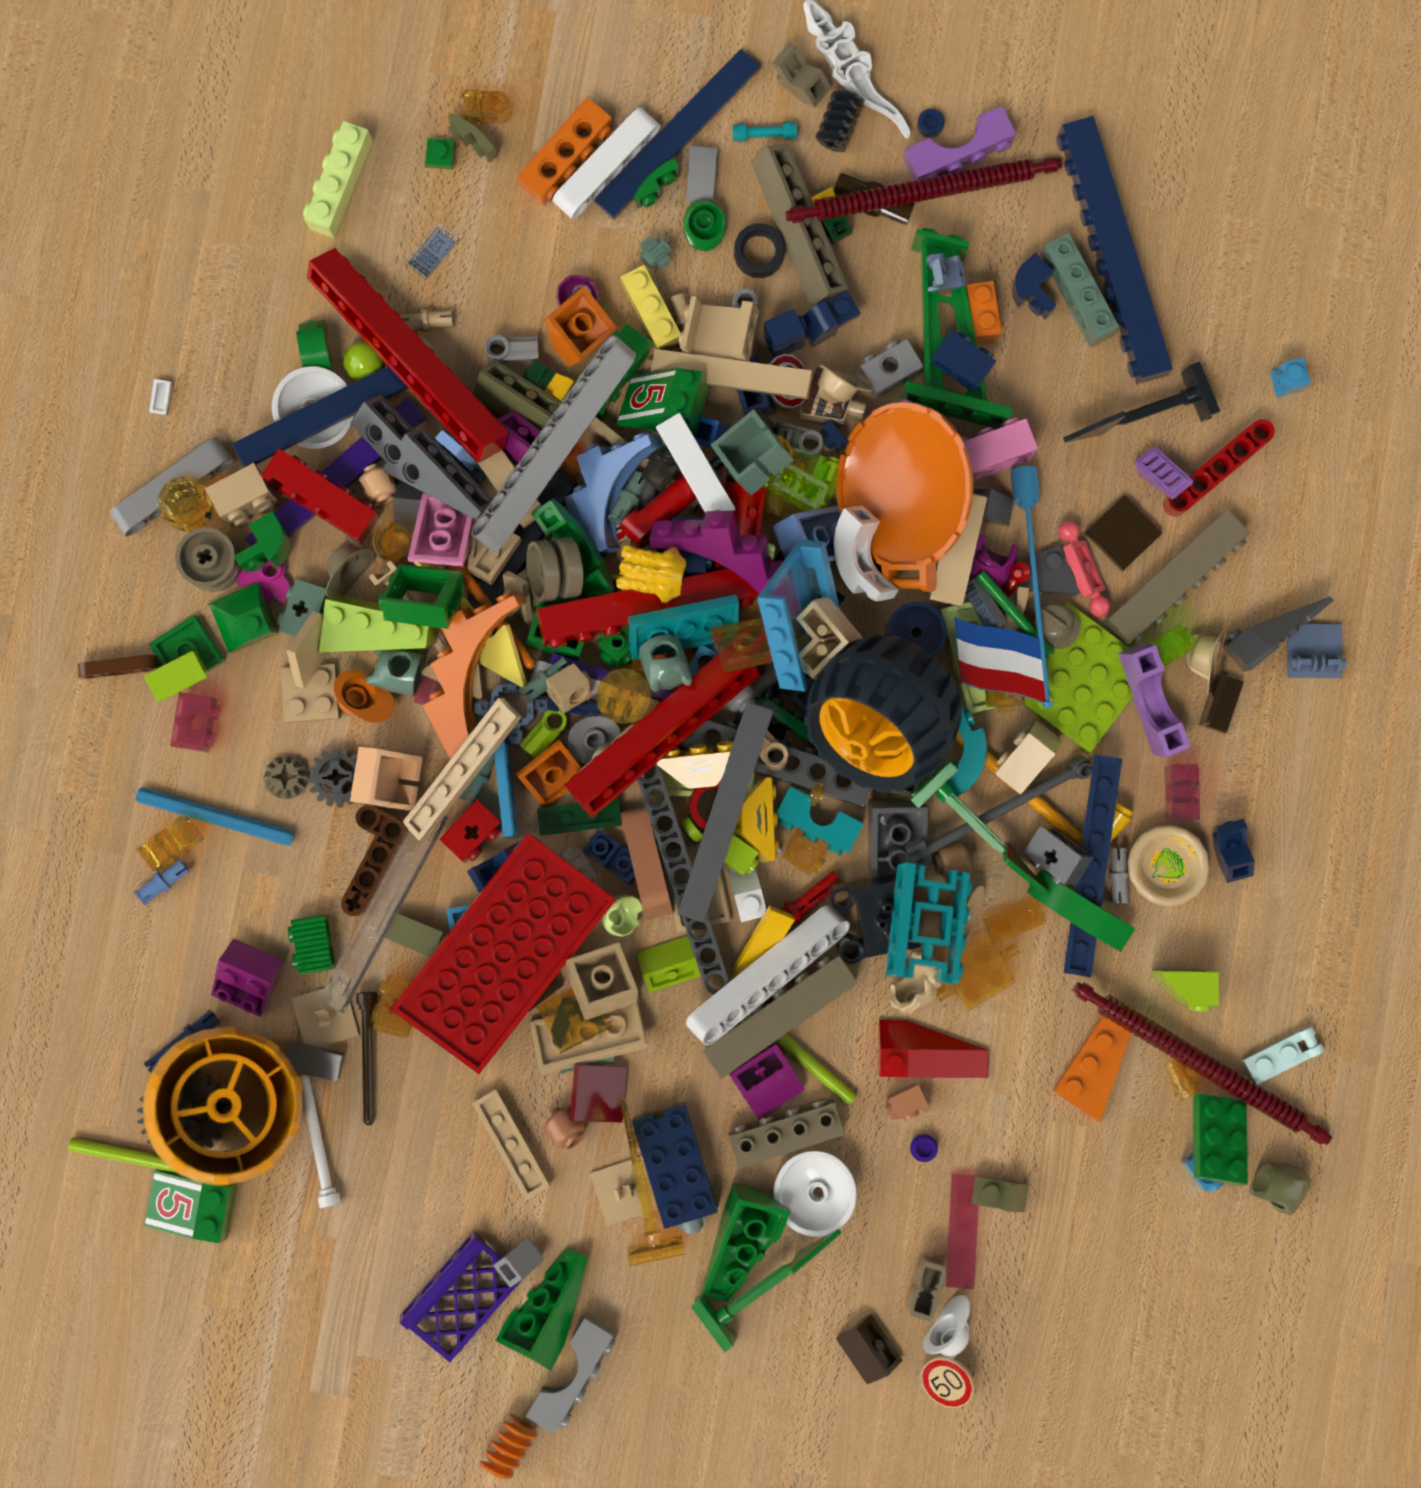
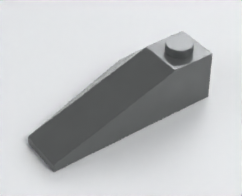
(1260, 641)
(891, 827)

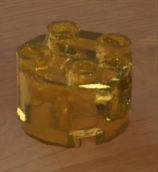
(624, 696)

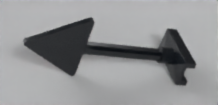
(1196, 392)

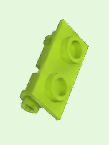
(826, 471)

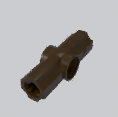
(848, 184)

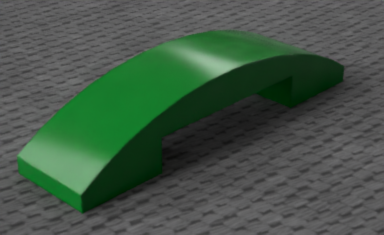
(560, 523)
(1083, 912)

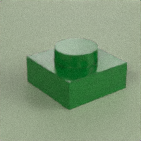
(440, 153)

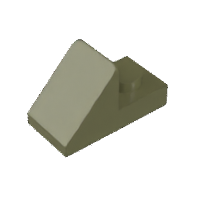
(999, 1194)

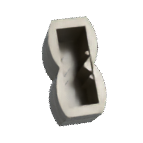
(929, 1280)

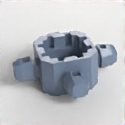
(515, 737)

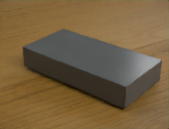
(315, 1060)

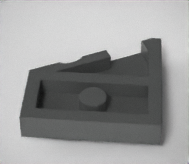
(1052, 573)

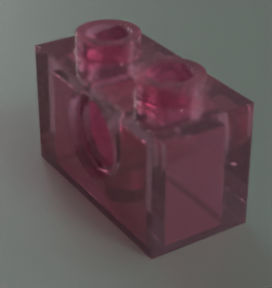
(187, 709)
(1182, 792)

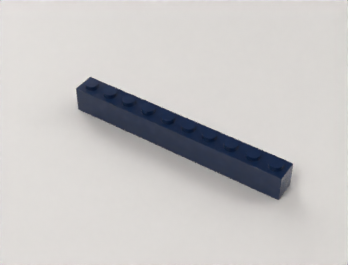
(1114, 250)

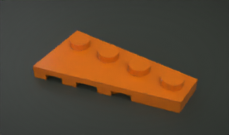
(1094, 1068)

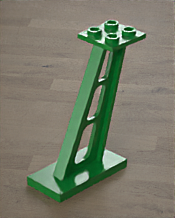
(933, 394)

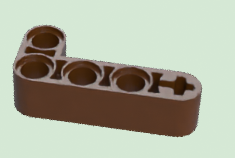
(369, 863)

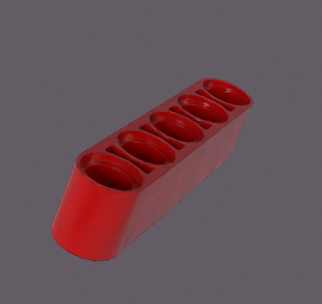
(1228, 460)

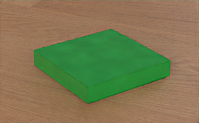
(185, 638)

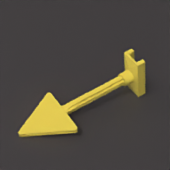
(499, 650)

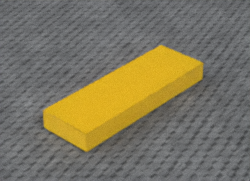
(767, 934)

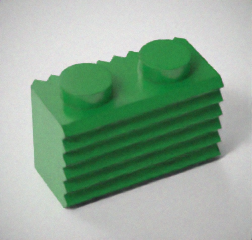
(311, 944)

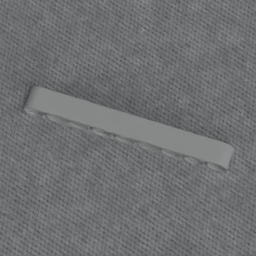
(553, 443)

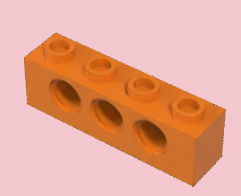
(586, 116)

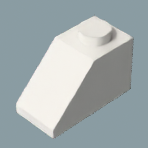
(747, 895)

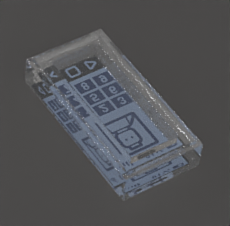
(432, 250)

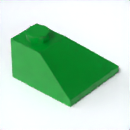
(243, 617)

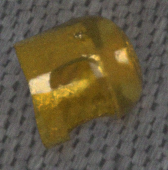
(394, 536)

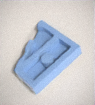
(459, 453)

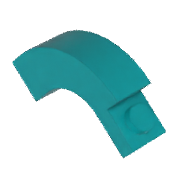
(973, 755)

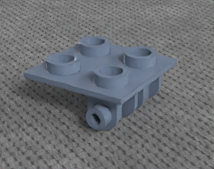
(1316, 652)

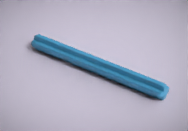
(215, 816)

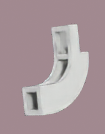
(854, 557)

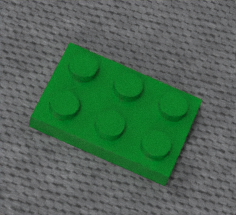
(1220, 1139)

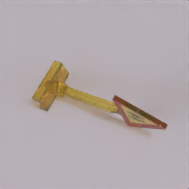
(655, 1246)

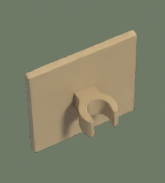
(322, 1023)
(618, 1192)

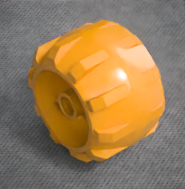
(261, 1151)

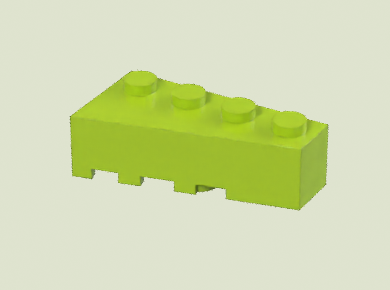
(360, 626)

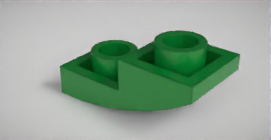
(650, 189)

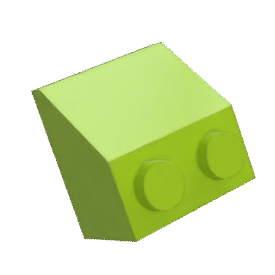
(1191, 988)

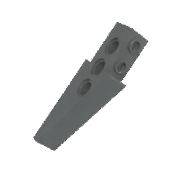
(418, 458)

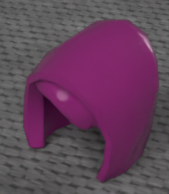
(995, 565)

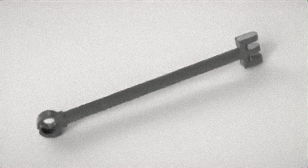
(921, 852)

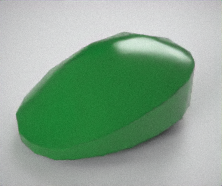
(704, 224)

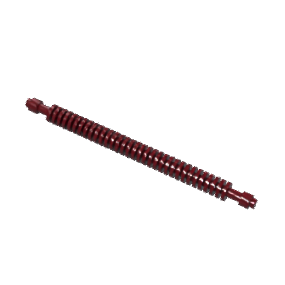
(923, 189)
(1202, 1063)

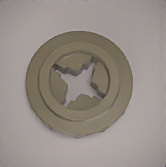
(294, 786)

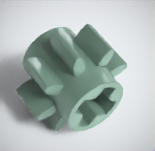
(655, 253)

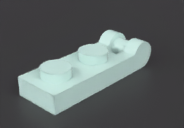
(1282, 1055)

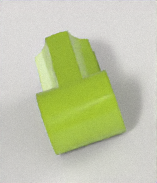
(542, 735)

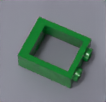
(446, 583)

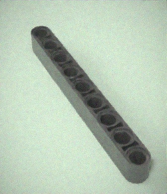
(672, 865)

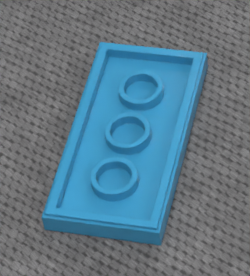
(506, 791)

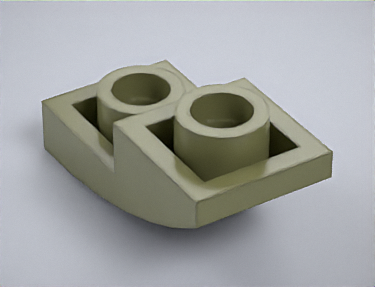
(469, 134)
(414, 935)

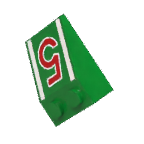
(662, 395)
(189, 1207)

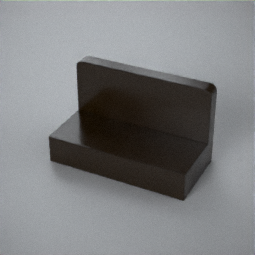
(1221, 703)
(869, 1350)

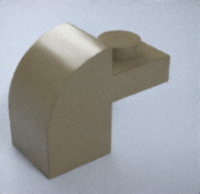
(800, 78)

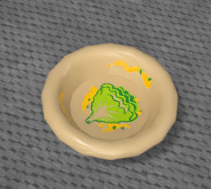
(1168, 865)

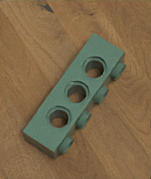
(1079, 290)

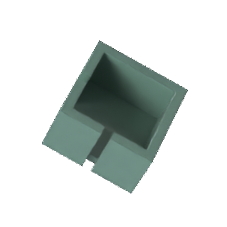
(752, 452)

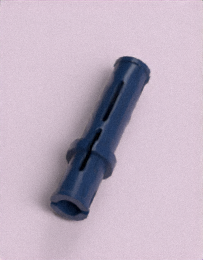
(205, 1022)

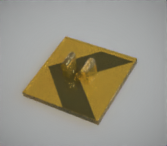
(566, 1021)

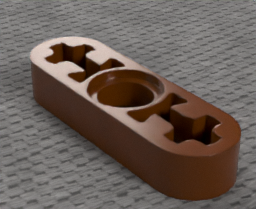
(117, 666)

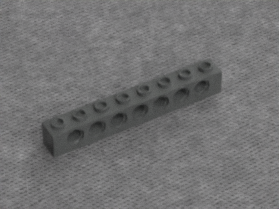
(800, 777)

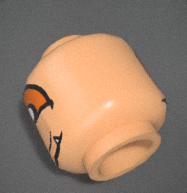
(377, 485)

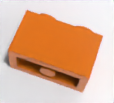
(984, 312)

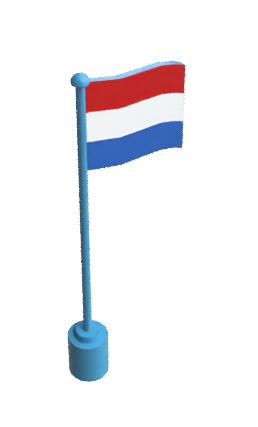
(1003, 657)

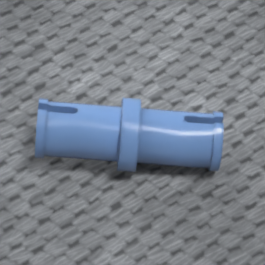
(162, 881)

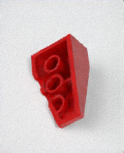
(921, 1052)

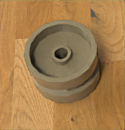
(195, 551)
(554, 569)

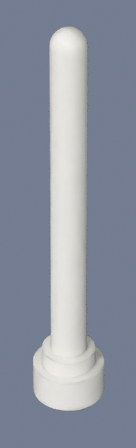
(328, 1194)

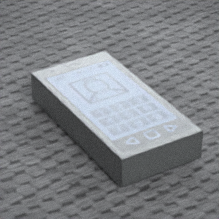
(984, 605)

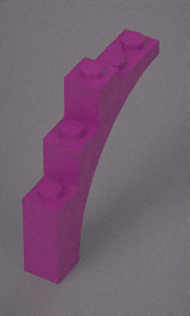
(719, 540)

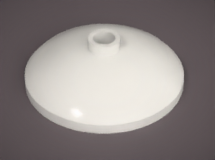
(305, 387)
(797, 1186)

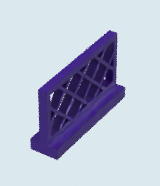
(438, 1287)

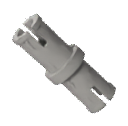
(1119, 875)

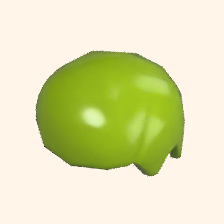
(361, 360)

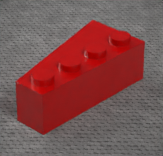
(319, 496)

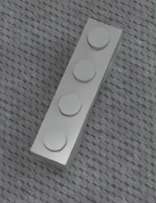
(553, 1403)

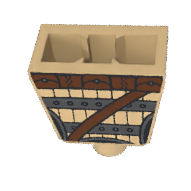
(821, 411)

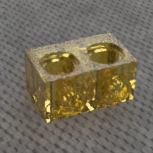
(170, 844)

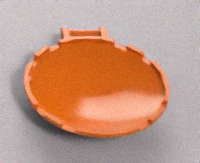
(915, 480)

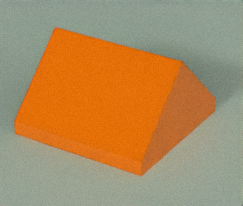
(549, 773)

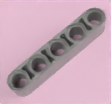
(142, 506)

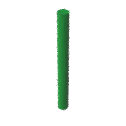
(1010, 608)

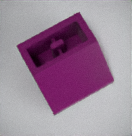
(246, 977)
(766, 1081)

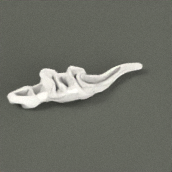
(847, 62)

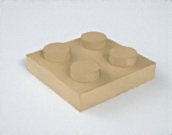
(313, 702)

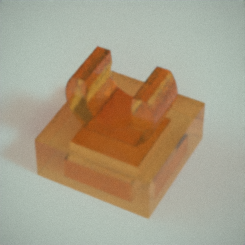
(570, 464)

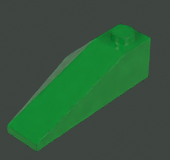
(745, 1233)
(544, 1320)

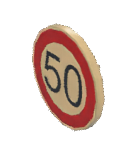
(947, 1382)

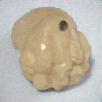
(916, 992)

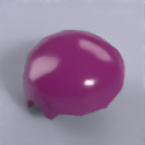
(572, 284)

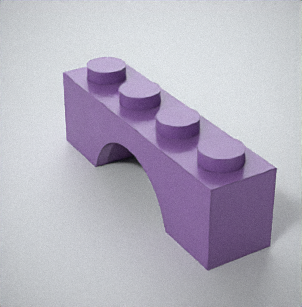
(992, 134)
(1161, 726)

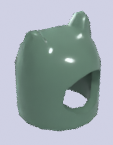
(398, 671)
(665, 672)

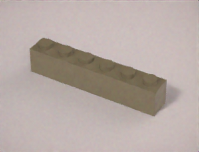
(803, 240)
(1176, 577)
(779, 1016)

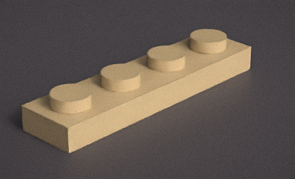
(511, 1144)

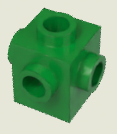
(615, 649)

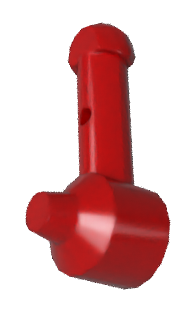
(1019, 573)

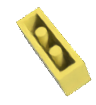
(650, 309)

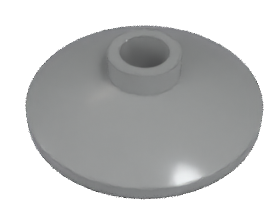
(581, 746)

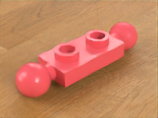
(1084, 568)

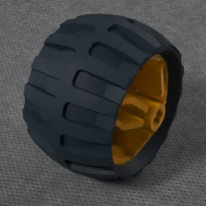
(883, 713)

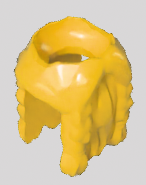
(652, 572)

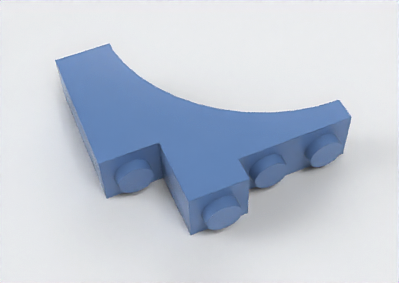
(605, 475)

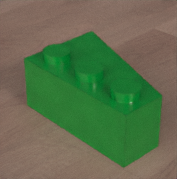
(641, 346)

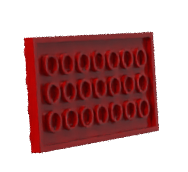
(502, 953)

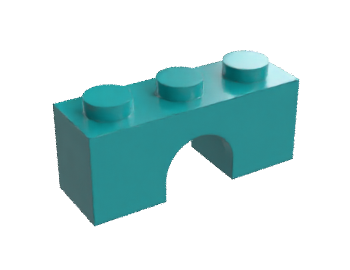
(796, 813)

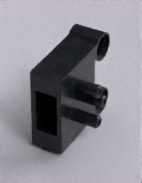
(874, 911)

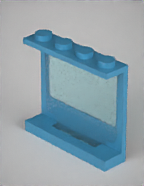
(797, 582)

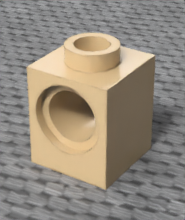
(569, 687)

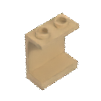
(719, 330)

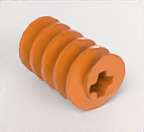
(510, 1448)

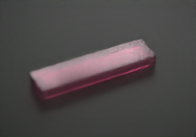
(961, 1233)

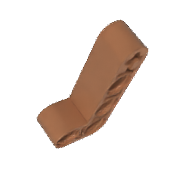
(646, 862)

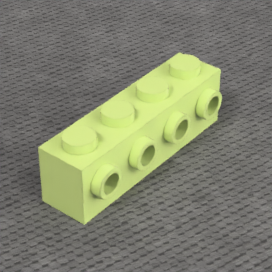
(338, 179)

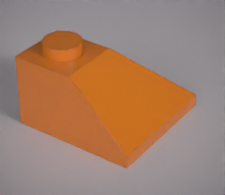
(578, 327)

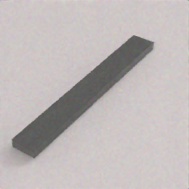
(725, 812)

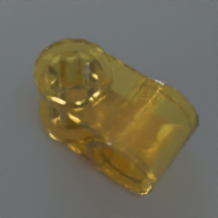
(480, 104)

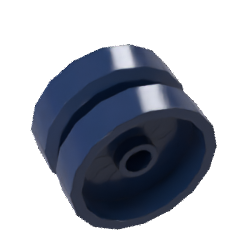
(922, 618)

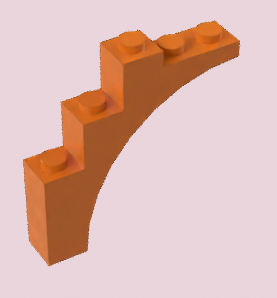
(452, 706)

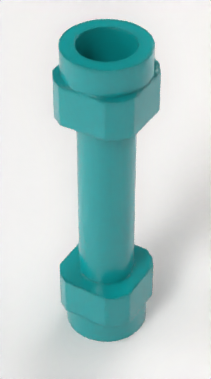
(787, 131)

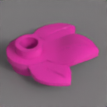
(271, 585)

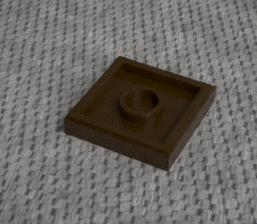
(1123, 533)

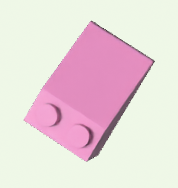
(440, 534)

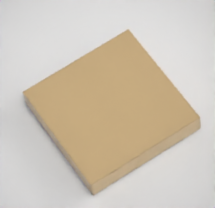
(304, 650)

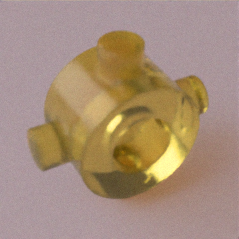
(816, 794)

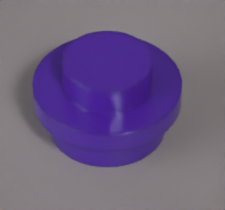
(923, 1148)

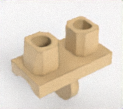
(520, 584)

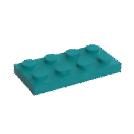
(687, 622)

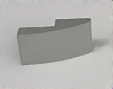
(701, 173)

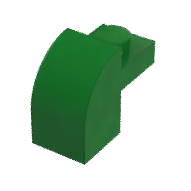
(314, 346)
(272, 544)

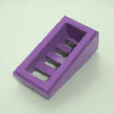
(1153, 461)

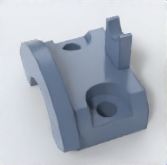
(947, 272)

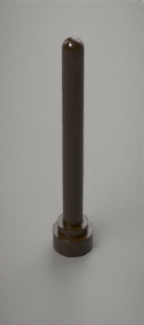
(366, 1004)

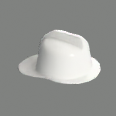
(950, 1330)

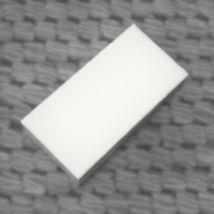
(160, 396)

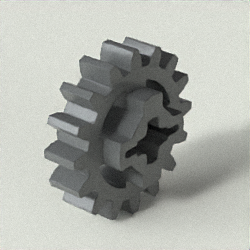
(336, 764)

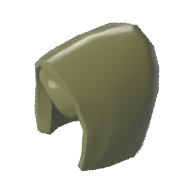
(1282, 1186)

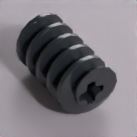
(837, 120)

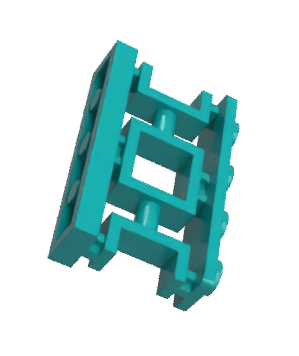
(906, 923)

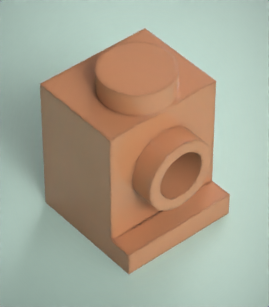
(906, 1103)

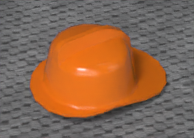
(362, 699)

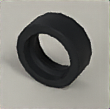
(759, 230)

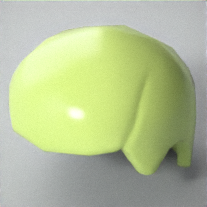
(622, 915)

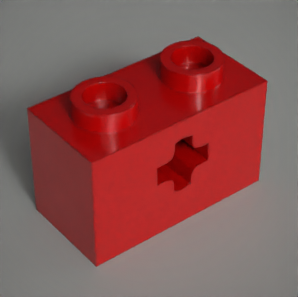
(456, 836)

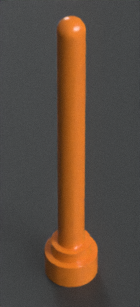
(482, 599)

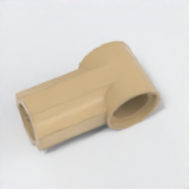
(769, 745)

